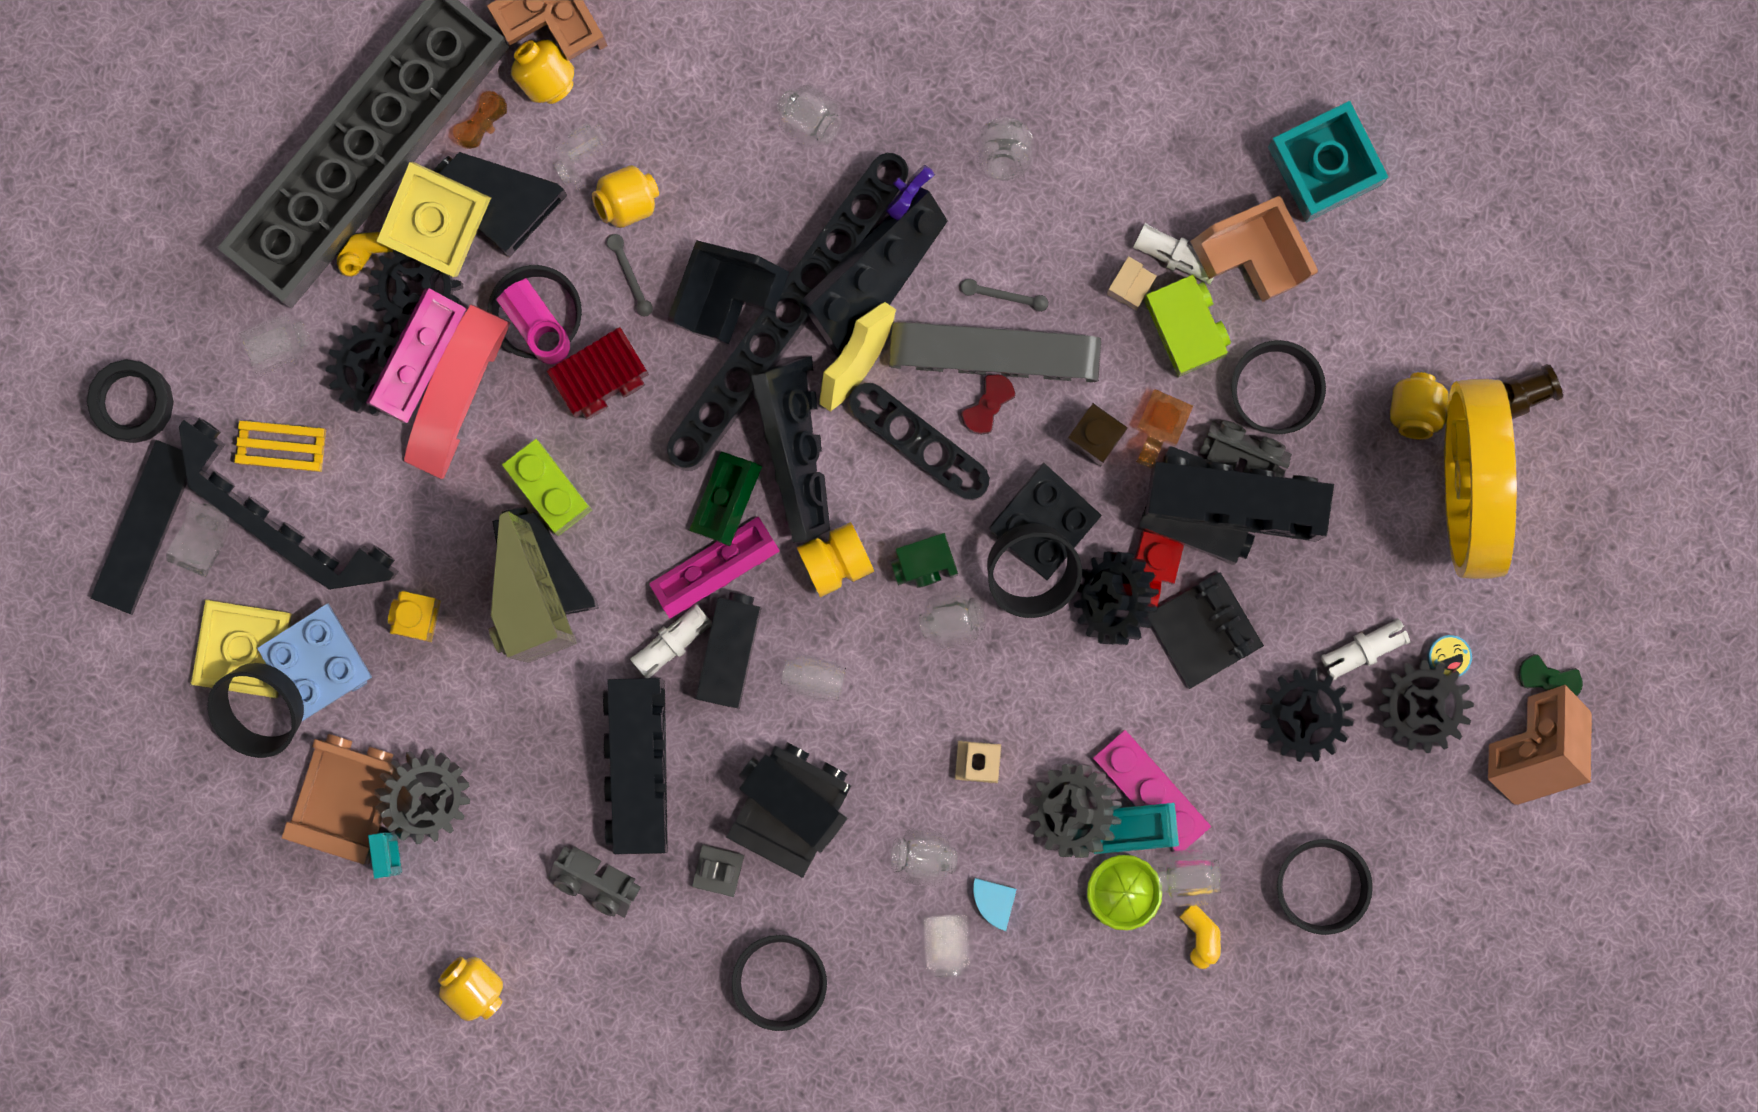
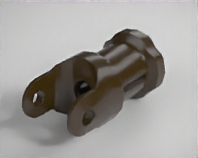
(1532, 390)

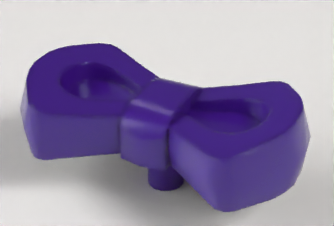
(907, 191)

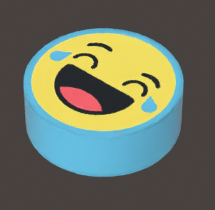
(1451, 651)

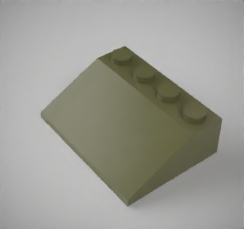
(524, 599)

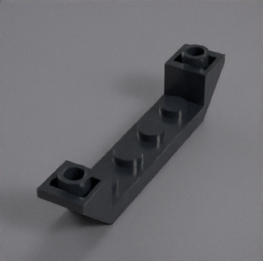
(201, 448)

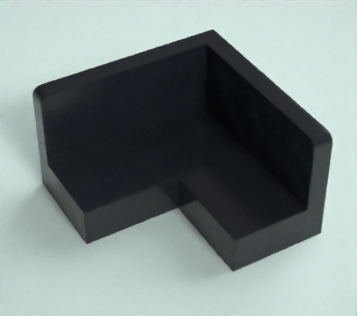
(719, 285)

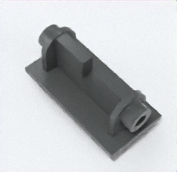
(1232, 443)
(576, 875)

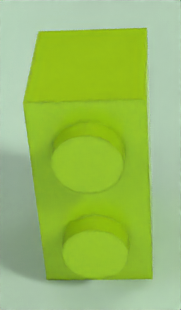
(1187, 325)
(547, 487)

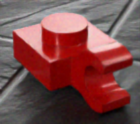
(1161, 557)

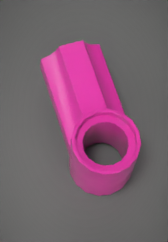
(533, 320)

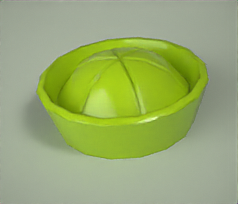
(1124, 892)

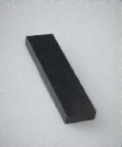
(142, 529)

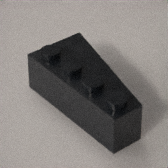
(1239, 500)
(636, 766)

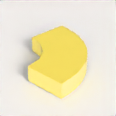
(857, 356)

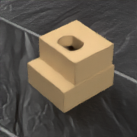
(1131, 284)
(964, 762)

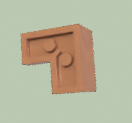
(567, 20)
(1264, 243)
(1551, 752)

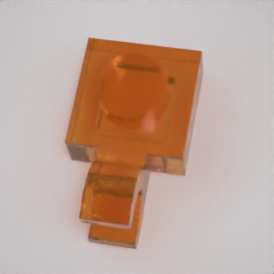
(1162, 422)

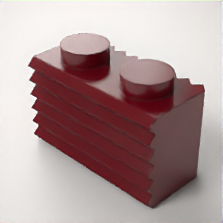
(598, 374)

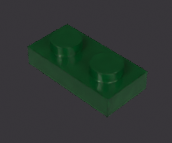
(725, 498)

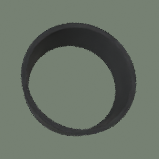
(528, 272)
(1304, 356)
(1049, 601)
(235, 733)
(1365, 894)
(752, 1015)

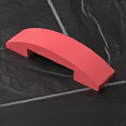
(453, 389)

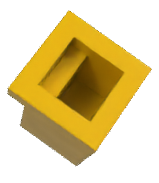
(414, 616)

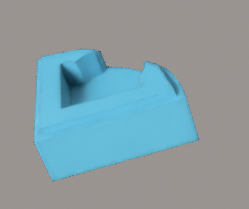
(994, 902)

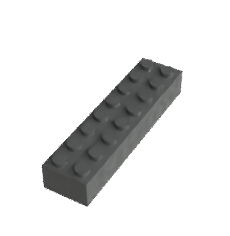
(363, 147)

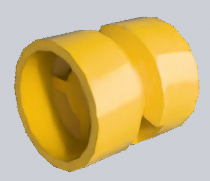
(835, 559)

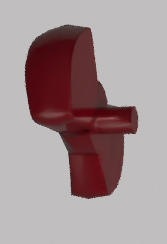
(980, 417)

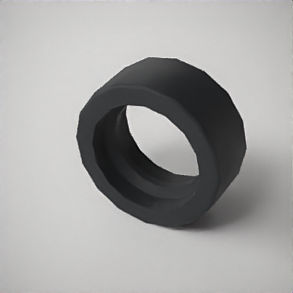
(102, 383)

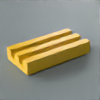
(244, 442)

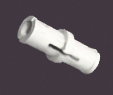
(1171, 251)
(671, 641)
(1365, 648)

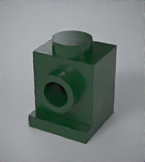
(924, 561)

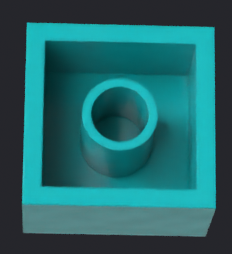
(1327, 161)

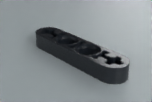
(922, 438)

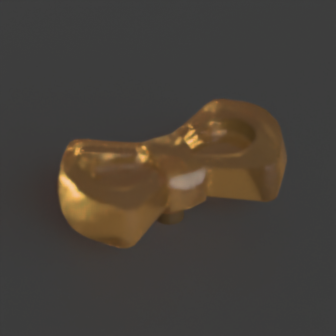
(490, 108)

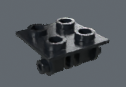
(1049, 502)
(1205, 630)

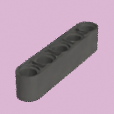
(995, 350)

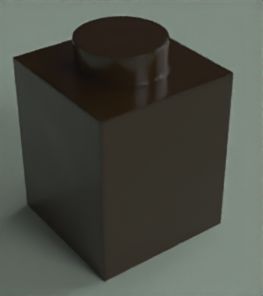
(1096, 434)

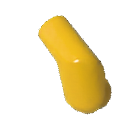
(358, 251)
(1208, 937)

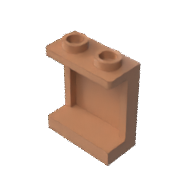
(339, 800)

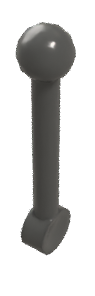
(616, 243)
(970, 287)

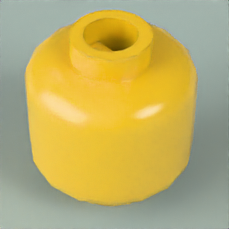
(542, 71)
(625, 196)
(1419, 406)
(470, 988)

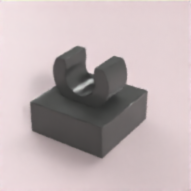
(718, 871)

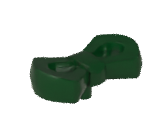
(1535, 674)

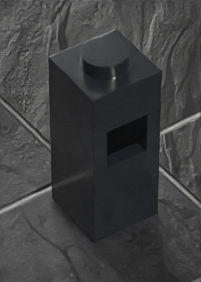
(729, 651)

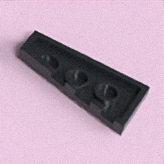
(874, 270)
(794, 447)

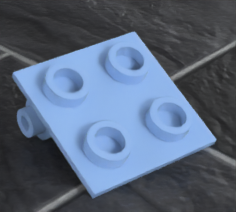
(317, 659)

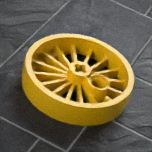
(1480, 478)

